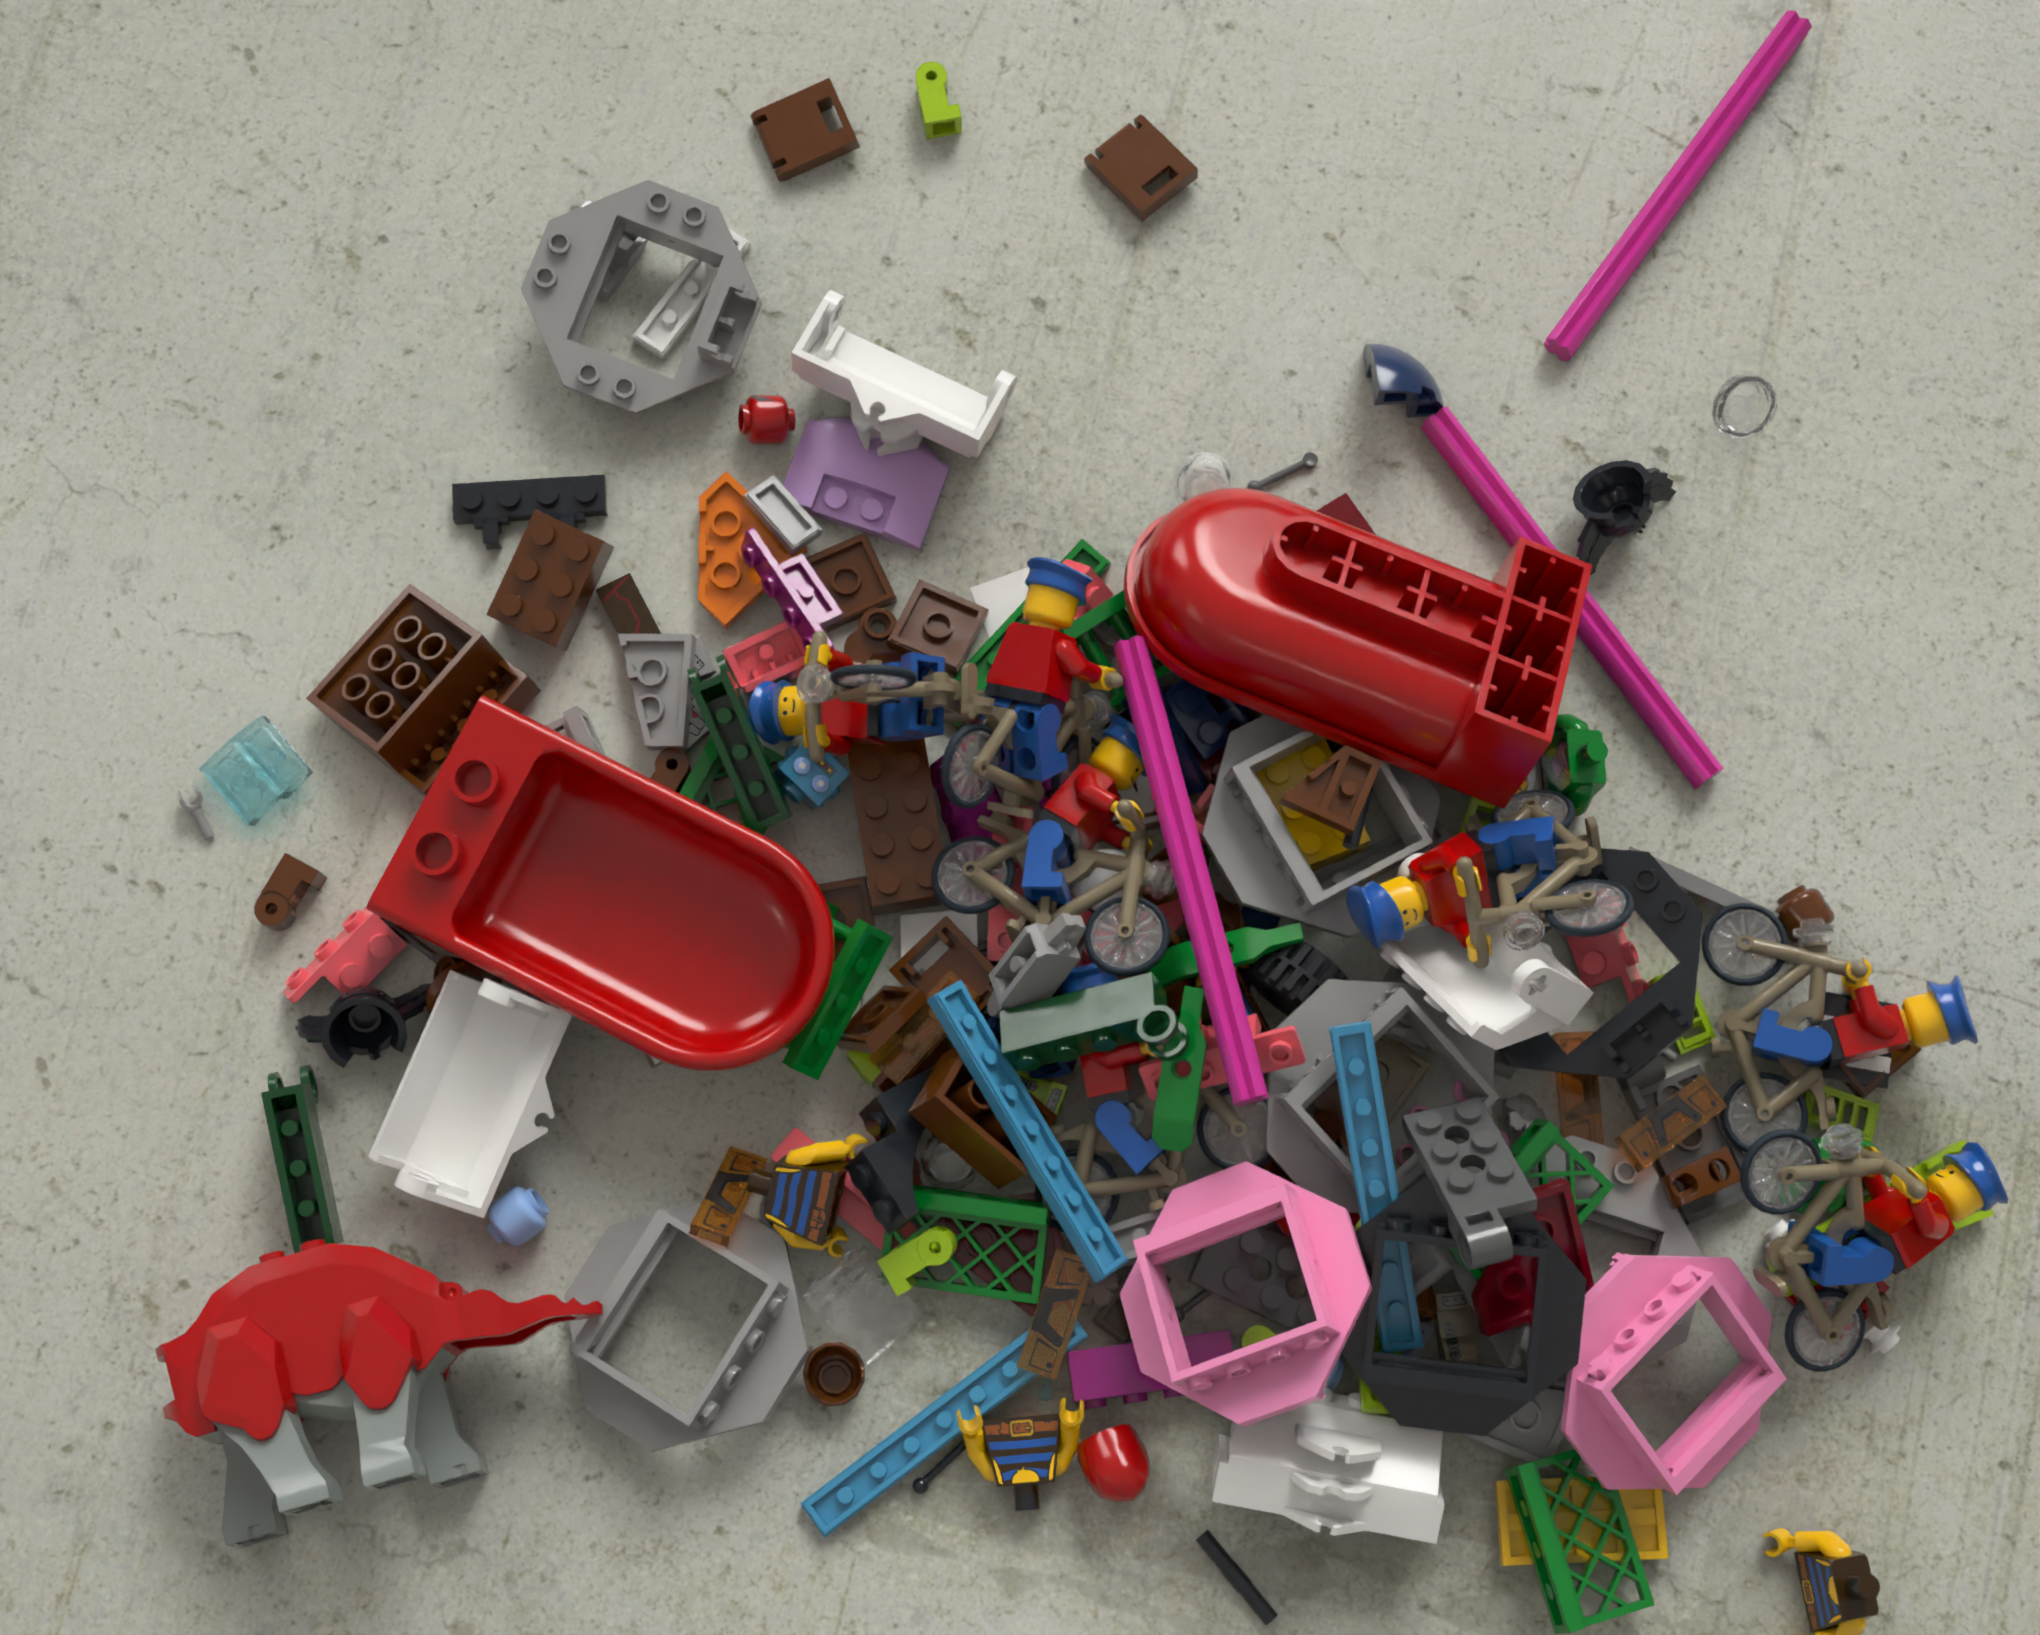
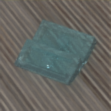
(256, 770)

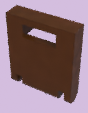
(797, 134)
(1136, 159)
(961, 958)

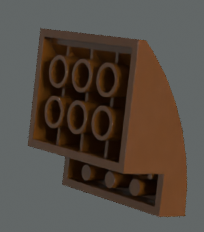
(415, 685)

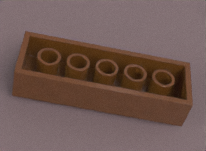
(896, 823)

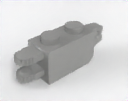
(1036, 963)

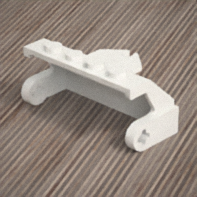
(892, 394)
(1496, 1005)
(471, 1092)
(1335, 1470)

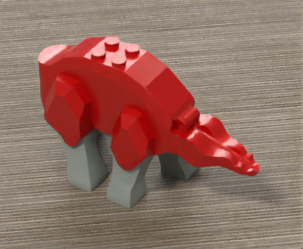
(339, 1341)

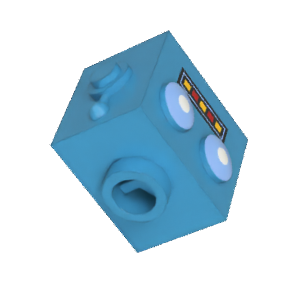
(809, 780)

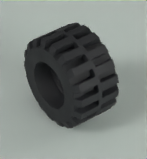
(1292, 975)

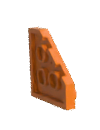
(725, 580)

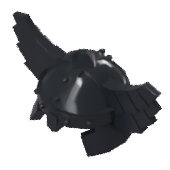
(1616, 504)
(363, 1023)

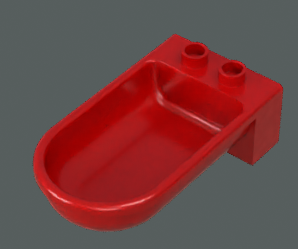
(1362, 634)
(611, 897)

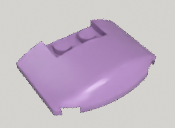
(863, 491)

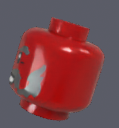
(766, 419)

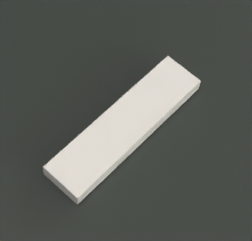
(680, 305)

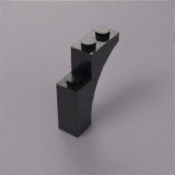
(886, 1167)

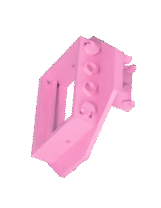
(1619, 1325)
(1278, 1370)

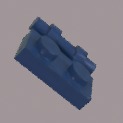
(1199, 720)

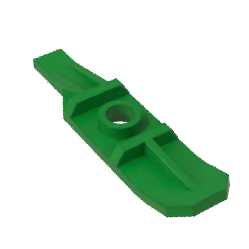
(1245, 943)
(1176, 1094)

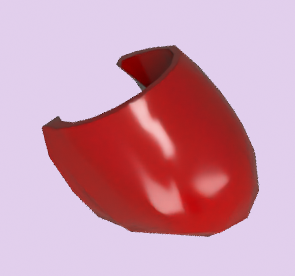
(1115, 1463)

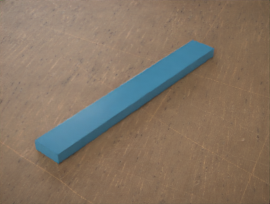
(1028, 1131)
(1375, 1177)
(921, 1437)

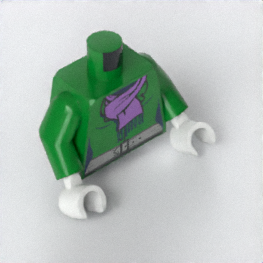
(1574, 762)

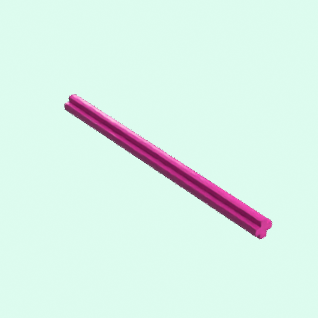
(1677, 186)
(1594, 626)
(1190, 873)

